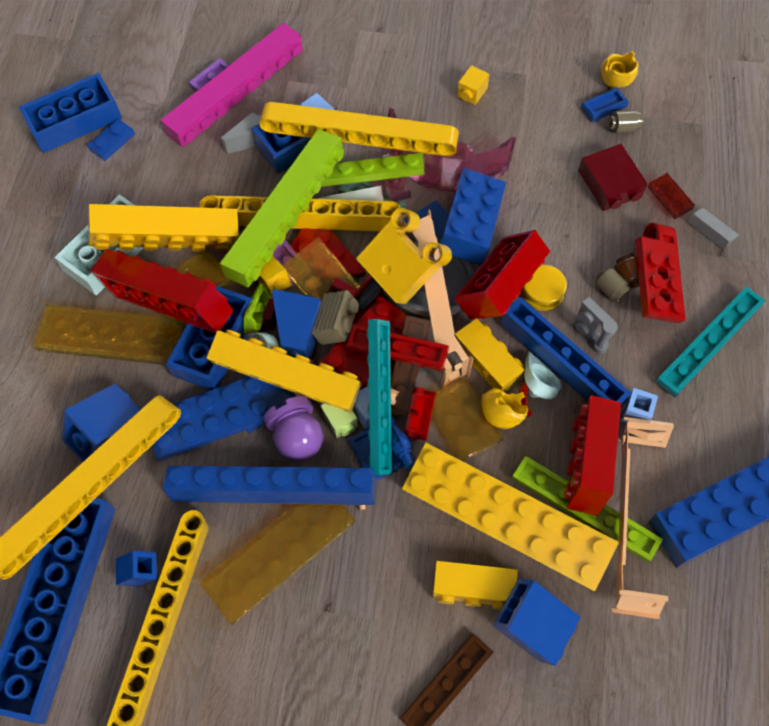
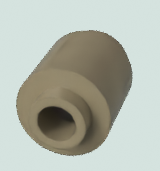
(625, 121)
(613, 284)

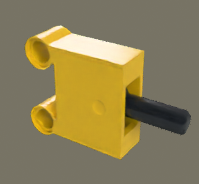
(397, 262)

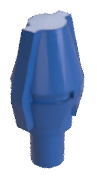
(402, 447)

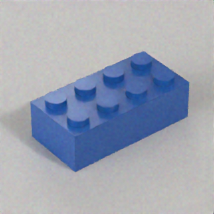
(70, 112)
(473, 216)
(190, 353)

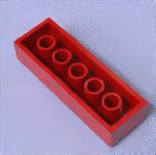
(163, 290)

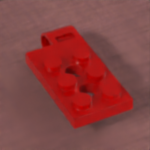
(659, 252)

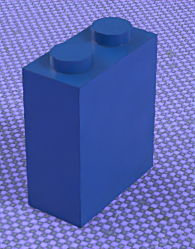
(537, 621)

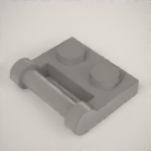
(590, 320)

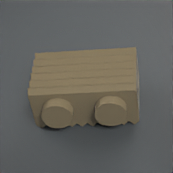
(335, 317)

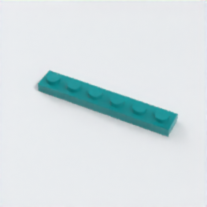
(710, 341)
(379, 396)

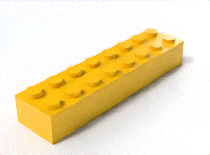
(511, 516)

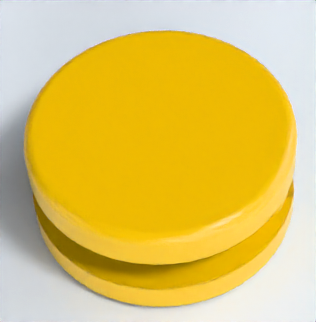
(545, 289)

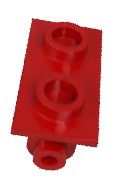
(420, 414)

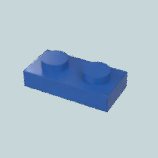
(111, 139)

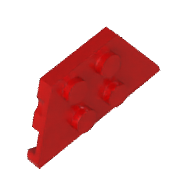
(331, 241)

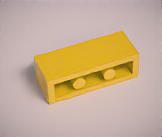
(490, 356)
(473, 584)

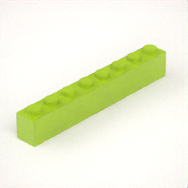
(282, 208)

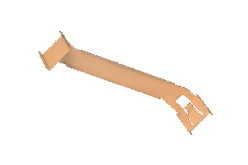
(439, 307)
(629, 601)

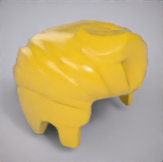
(619, 70)
(503, 409)

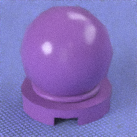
(295, 430)

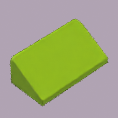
(255, 310)

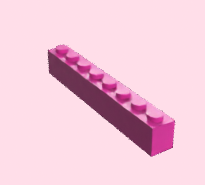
(232, 85)

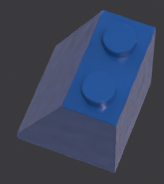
(295, 322)
(96, 420)

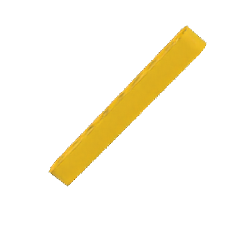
(360, 128)
(320, 214)
(84, 484)
(157, 614)

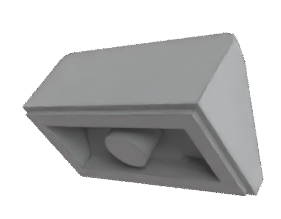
(713, 228)

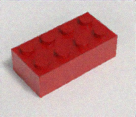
(502, 275)
(356, 362)
(593, 456)

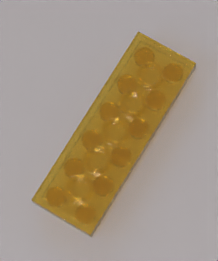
(108, 334)
(274, 556)

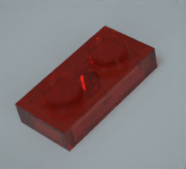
(671, 196)

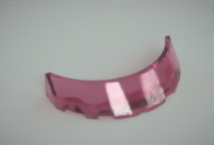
(445, 171)

